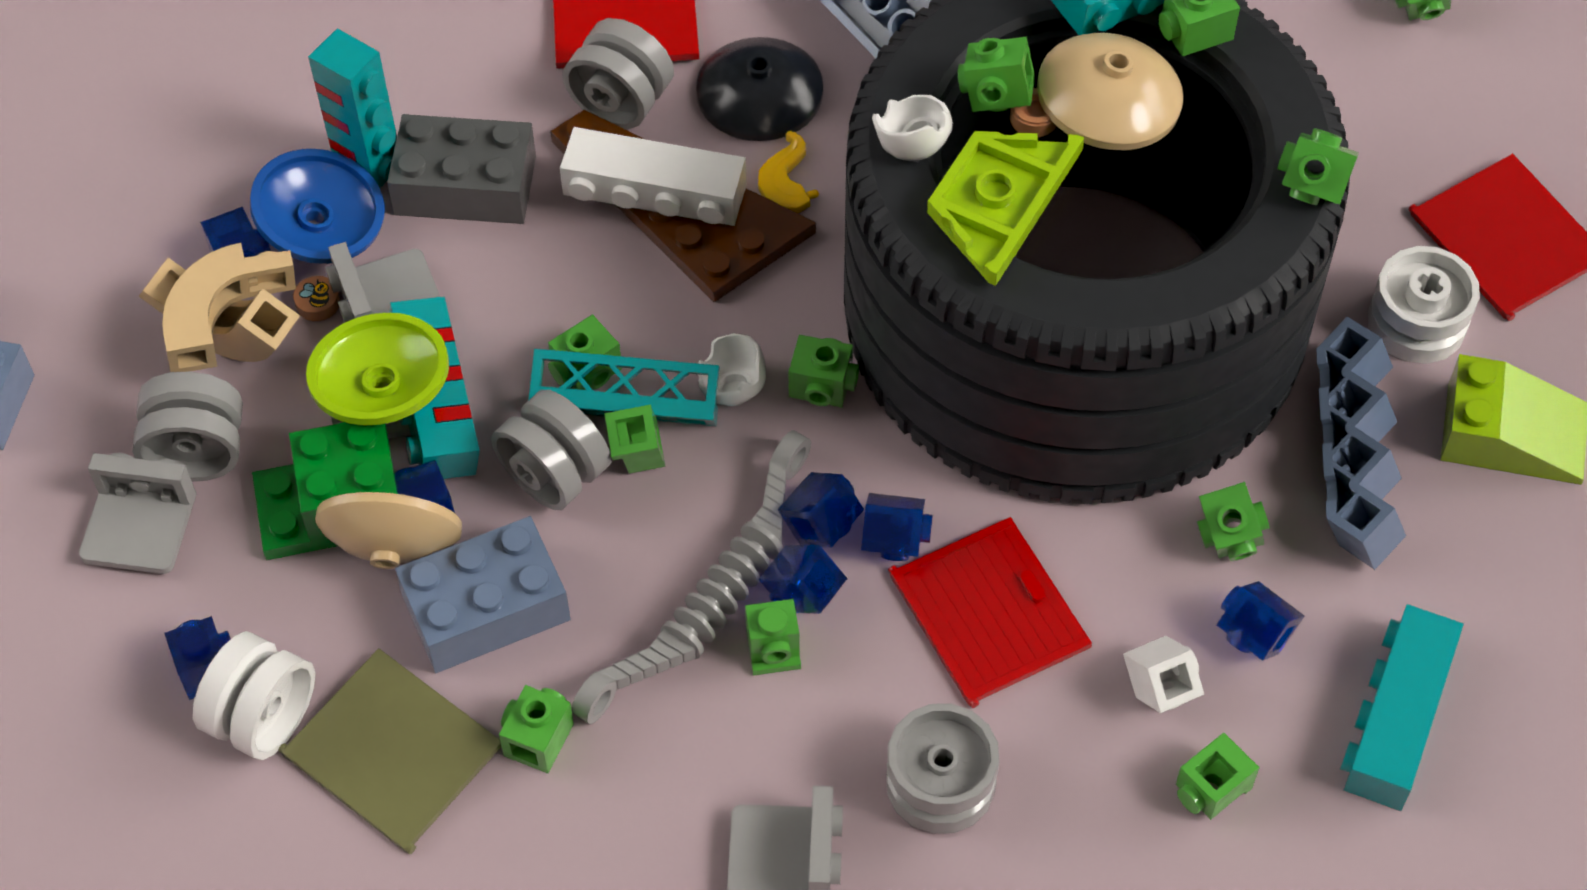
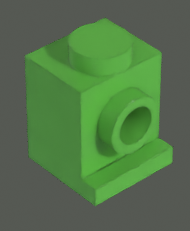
(635, 438)
(773, 637)
(1221, 764)

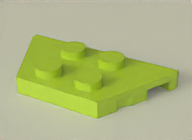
(999, 193)

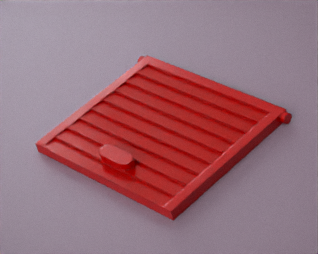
(667, 20)
(1508, 234)
(990, 610)

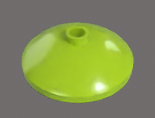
(377, 368)

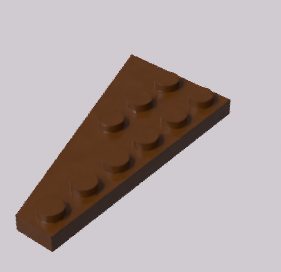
(710, 254)

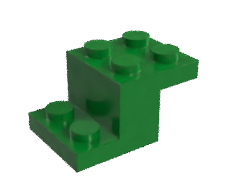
(324, 465)

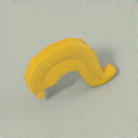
(774, 178)

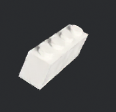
(653, 176)

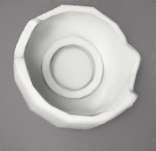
(913, 127)
(741, 369)

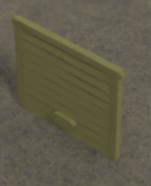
(392, 749)

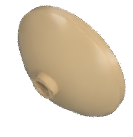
(1110, 91)
(387, 526)

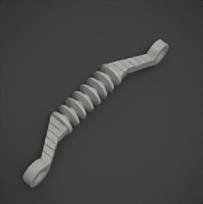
(717, 595)

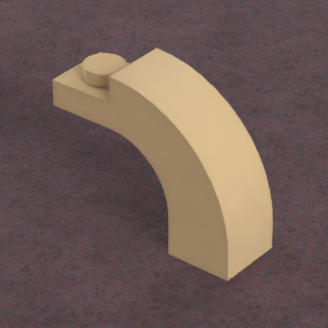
(207, 291)
(243, 330)

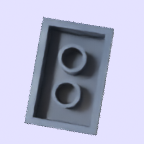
(483, 594)

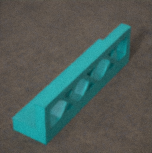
(598, 402)

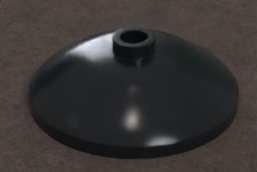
(759, 88)

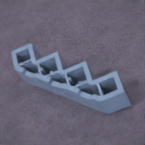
(1354, 462)

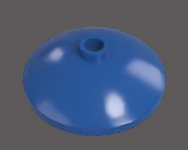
(321, 189)

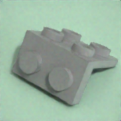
(376, 284)
(137, 513)
(785, 845)

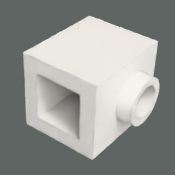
(1164, 674)

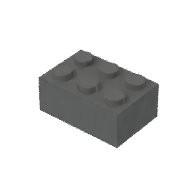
(462, 169)

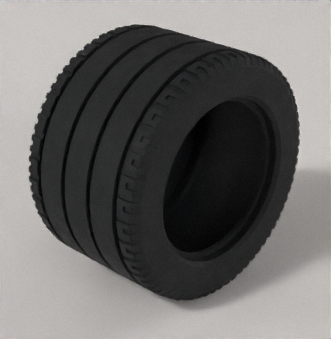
(1075, 377)

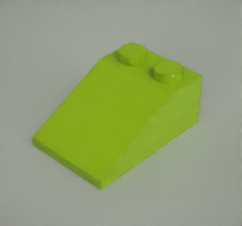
(1513, 422)

